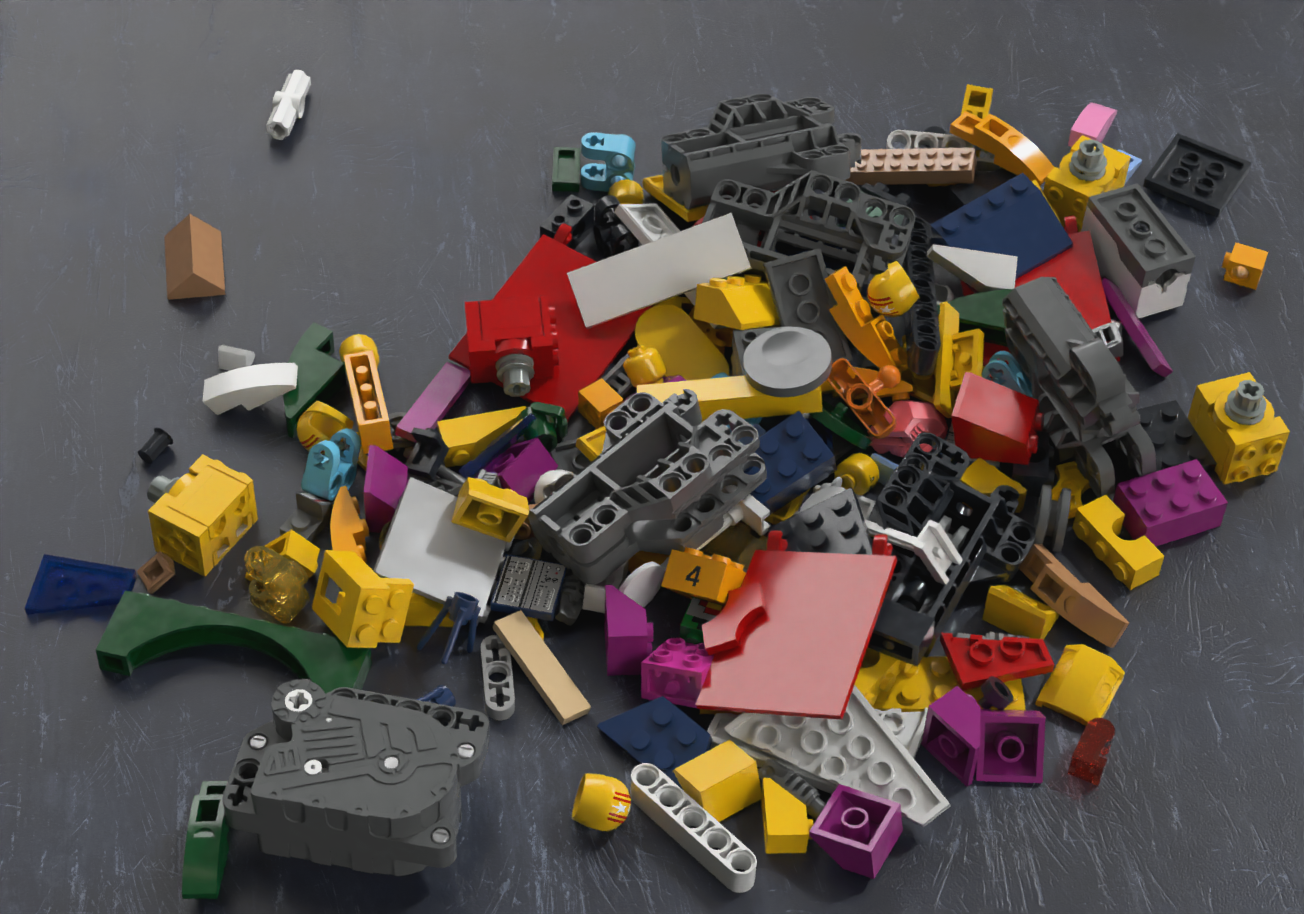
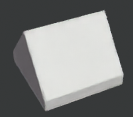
(233, 358)

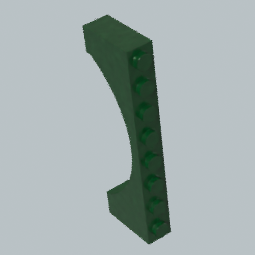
(153, 626)

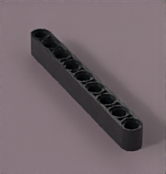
(922, 318)

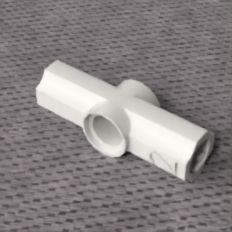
(288, 104)

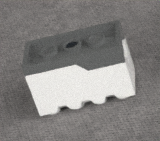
(1138, 249)

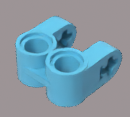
(618, 154)
(1006, 374)
(333, 470)

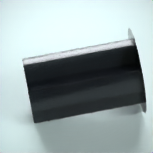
(155, 445)

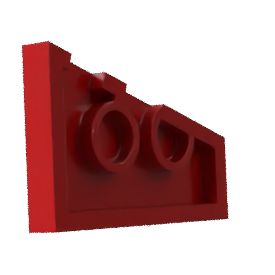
(1007, 659)

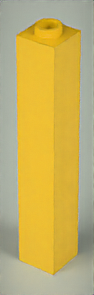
(738, 396)

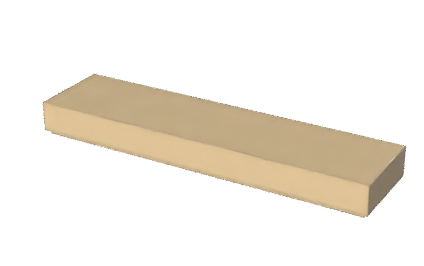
(541, 667)

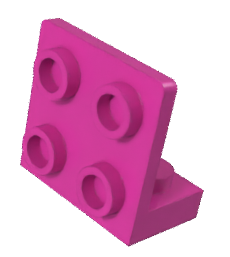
(675, 672)

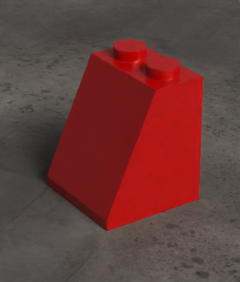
(995, 421)

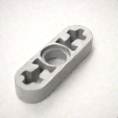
(492, 688)

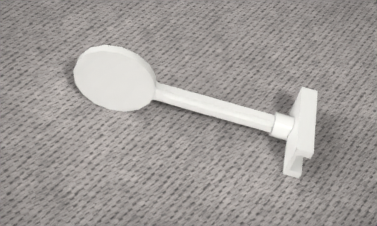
(931, 545)
(647, 579)

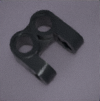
(609, 230)

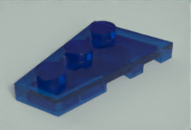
(77, 585)

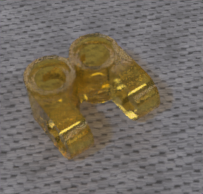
(280, 579)

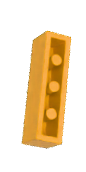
(368, 401)

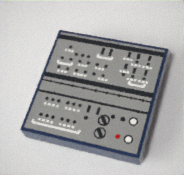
(529, 587)

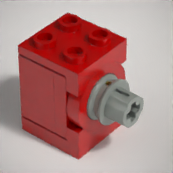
(511, 341)

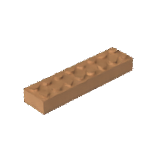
(915, 166)

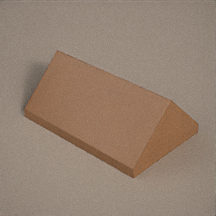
(194, 260)

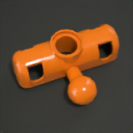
(873, 410)

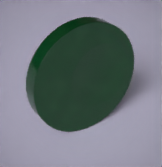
(837, 421)

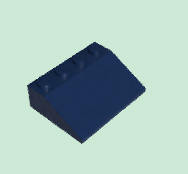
(1007, 222)

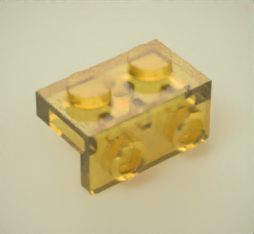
(737, 544)

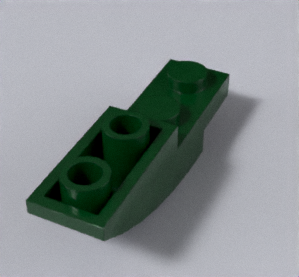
(205, 843)

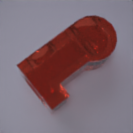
(1094, 743)

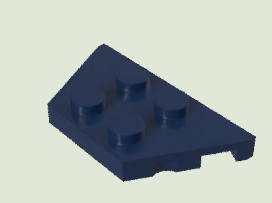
(657, 735)

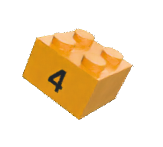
(702, 576)

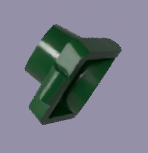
(544, 425)

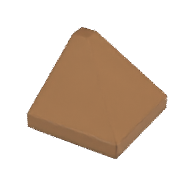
(156, 571)

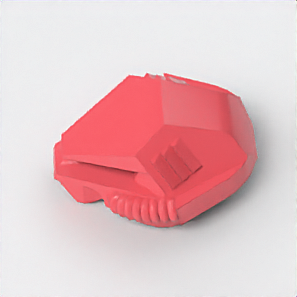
(911, 419)

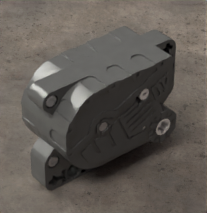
(357, 778)

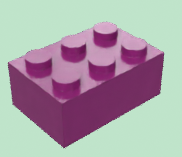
(1170, 503)

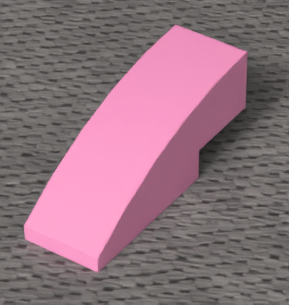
(1092, 123)

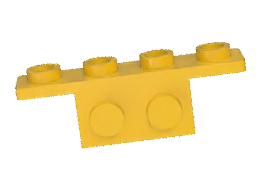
(957, 355)

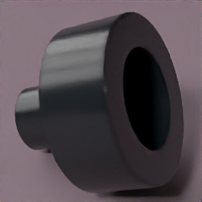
(995, 694)

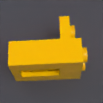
(369, 606)

